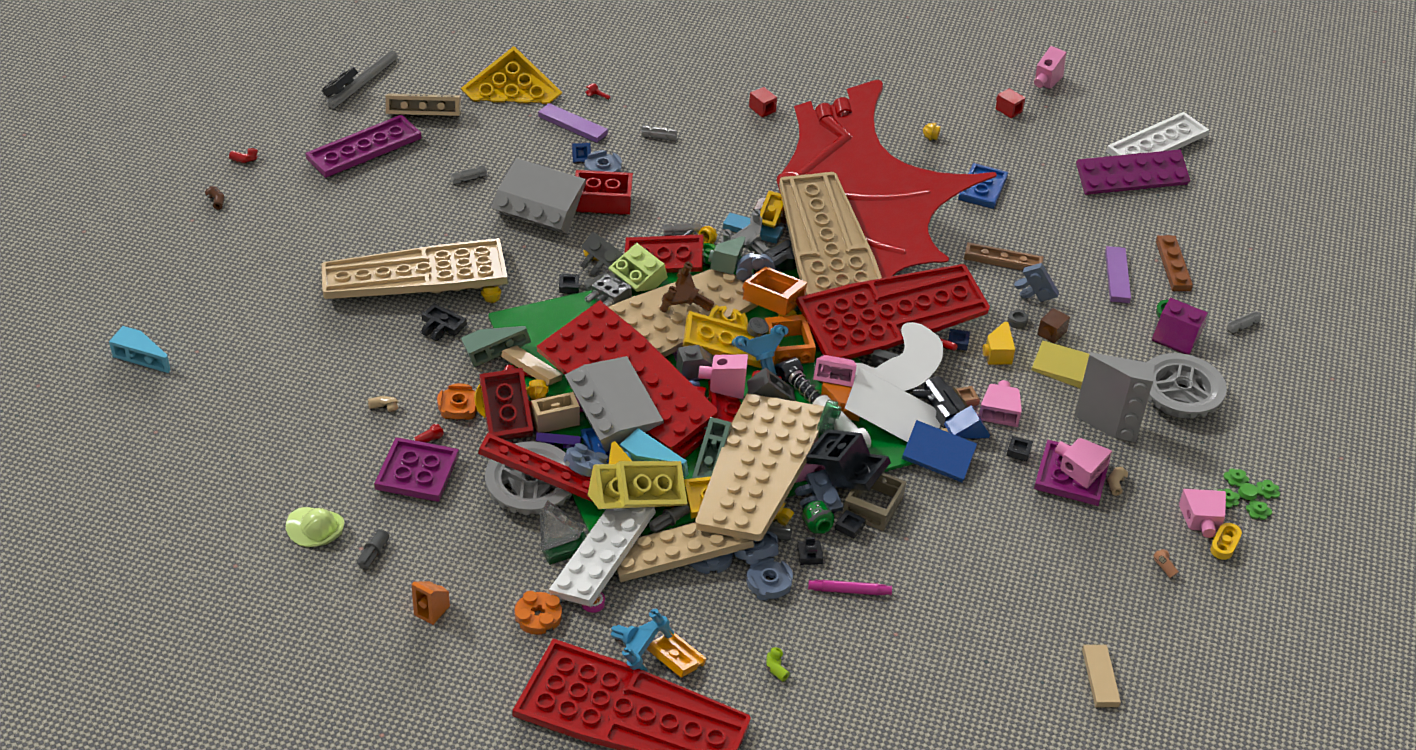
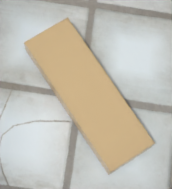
(531, 365)
(1101, 676)

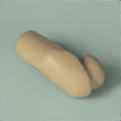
(381, 401)
(1114, 480)

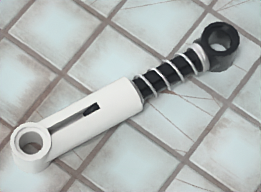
(792, 372)

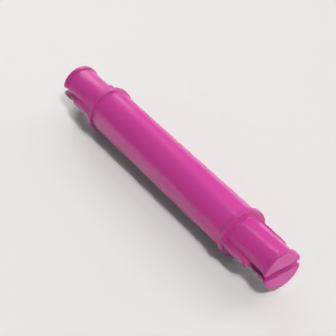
(849, 587)

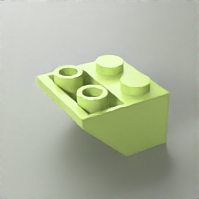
(639, 269)

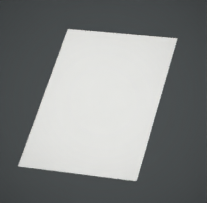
(888, 405)

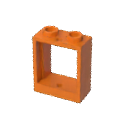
(782, 283)
(796, 326)

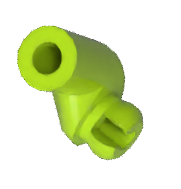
(773, 664)

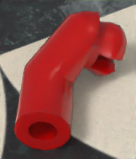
(244, 158)
(434, 433)

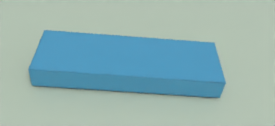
(737, 222)

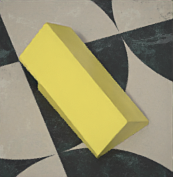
(1061, 363)
(637, 484)

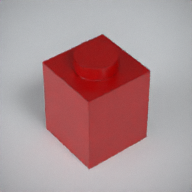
(763, 102)
(1010, 103)

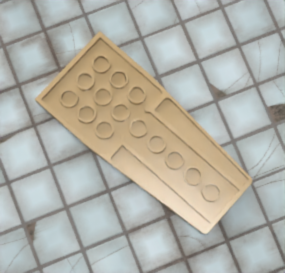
(825, 233)
(417, 270)
(667, 329)
(758, 466)

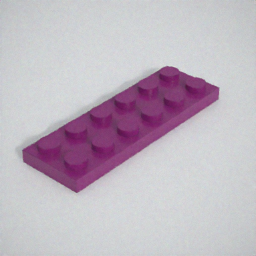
(363, 145)
(1132, 172)

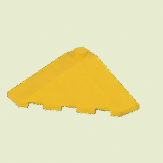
(511, 80)

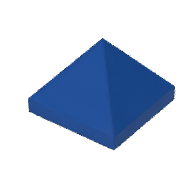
(580, 151)

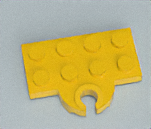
(717, 332)

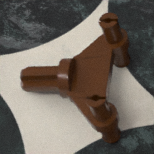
(685, 292)

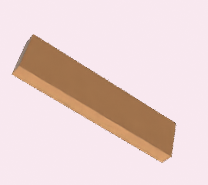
(1000, 256)

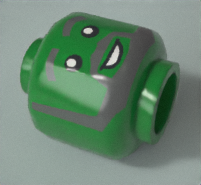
(818, 517)

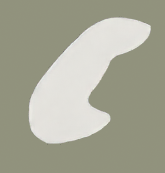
(917, 362)

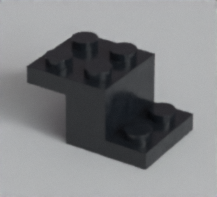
(847, 459)

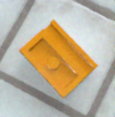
(676, 654)

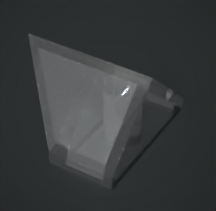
(557, 527)

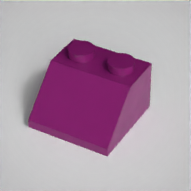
(1180, 326)

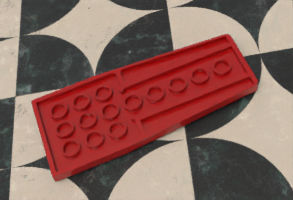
(871, 313)
(603, 336)
(623, 707)

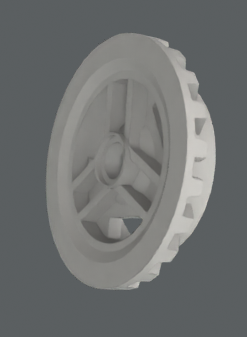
(1204, 384)
(528, 495)

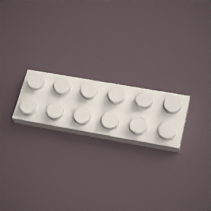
(1163, 136)
(601, 554)

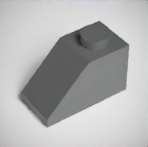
(690, 358)
(770, 385)

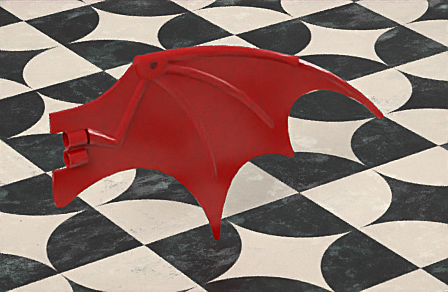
(886, 194)

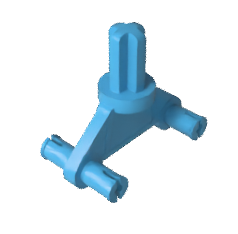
(763, 346)
(639, 638)

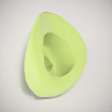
(314, 526)

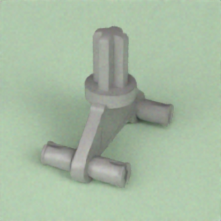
(751, 232)

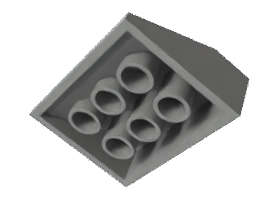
(539, 195)
(1115, 395)
(613, 400)

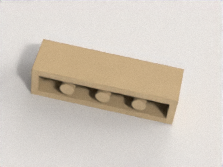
(423, 104)

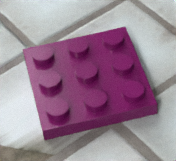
(416, 469)
(1055, 481)

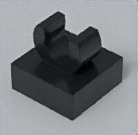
(810, 552)

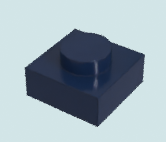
(960, 338)

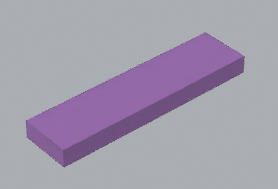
(573, 123)
(1117, 274)

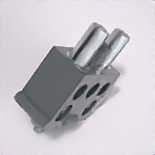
(609, 291)

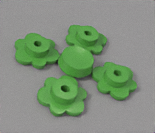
(1250, 492)

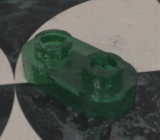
(829, 415)

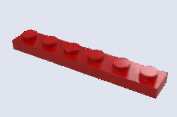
(535, 465)

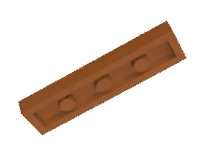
(1174, 263)

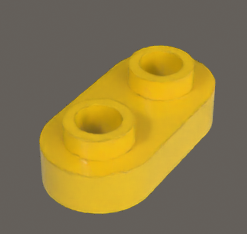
(1226, 541)

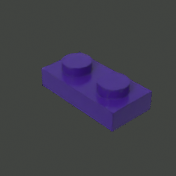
(567, 440)

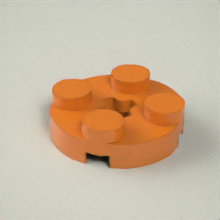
(448, 403)
(538, 601)

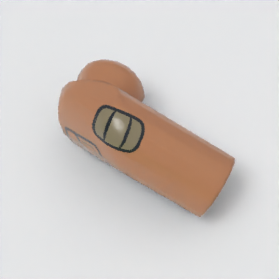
(1162, 559)

